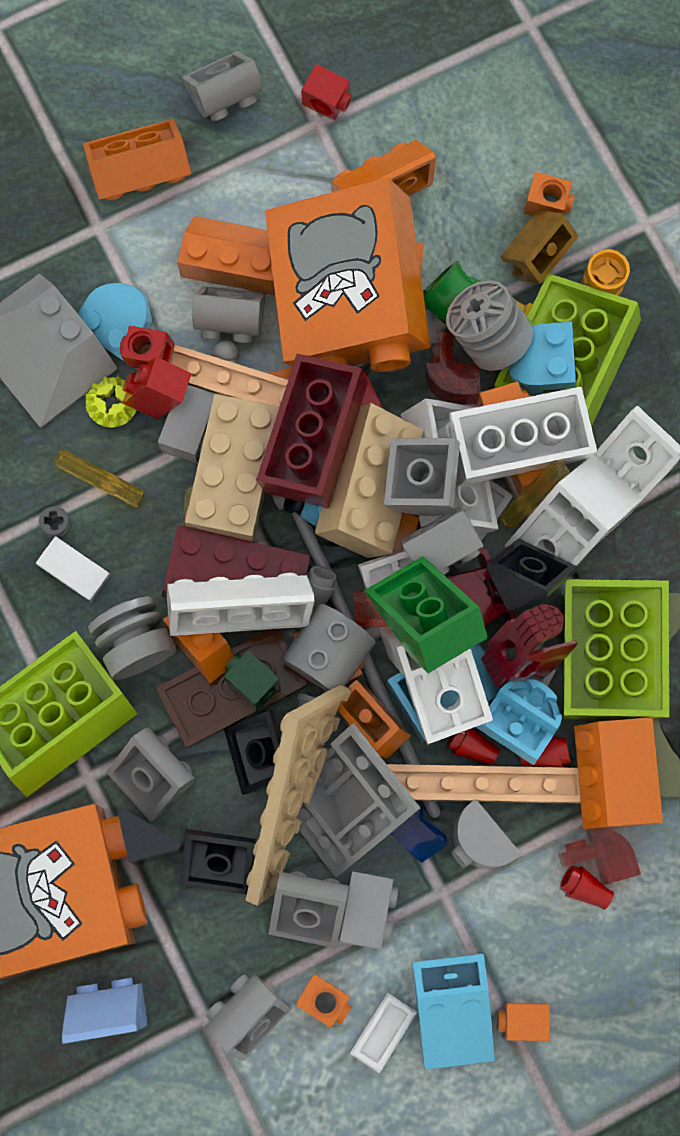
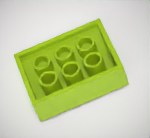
(601, 333)
(620, 651)
(57, 713)

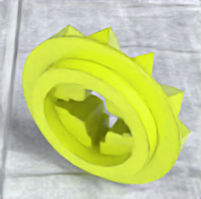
(97, 408)

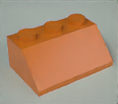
(137, 159)
(407, 165)
(227, 255)
(618, 774)

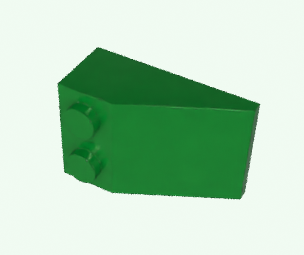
(428, 614)

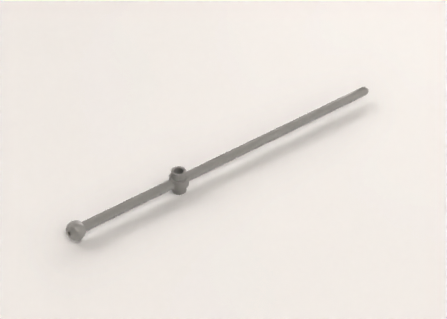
(229, 351)

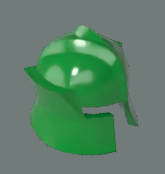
(445, 288)

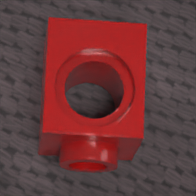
(326, 92)
(137, 337)

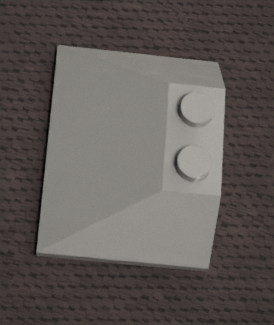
(48, 351)
(353, 803)

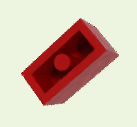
(156, 387)

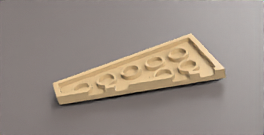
(295, 775)

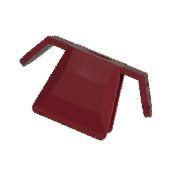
(481, 590)
(526, 634)

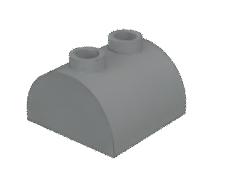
(223, 84)
(228, 312)
(422, 475)
(329, 649)
(150, 774)
(480, 840)
(308, 909)
(246, 1016)

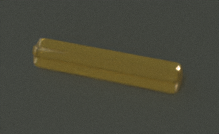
(99, 478)
(534, 493)

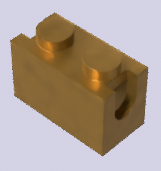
(539, 246)

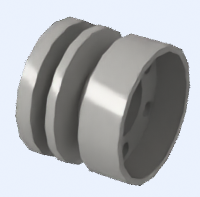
(489, 325)
(129, 631)

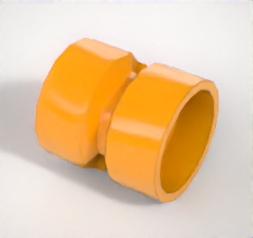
(607, 272)

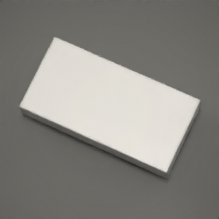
(73, 569)
(383, 1032)

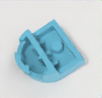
(111, 311)
(548, 361)
(524, 718)

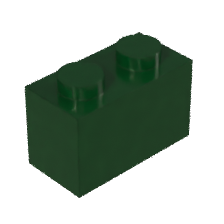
(251, 680)

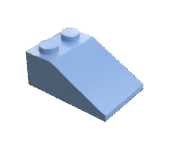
(104, 1012)

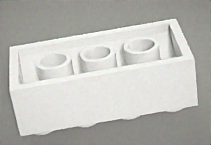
(522, 435)
(475, 498)
(239, 604)

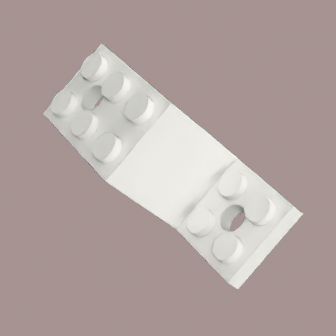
(602, 489)
(424, 688)

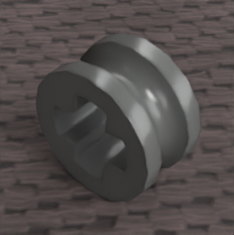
(46, 528)

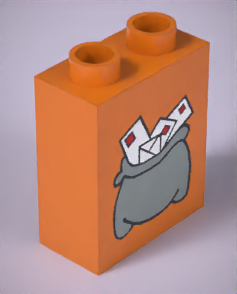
(349, 277)
(64, 890)

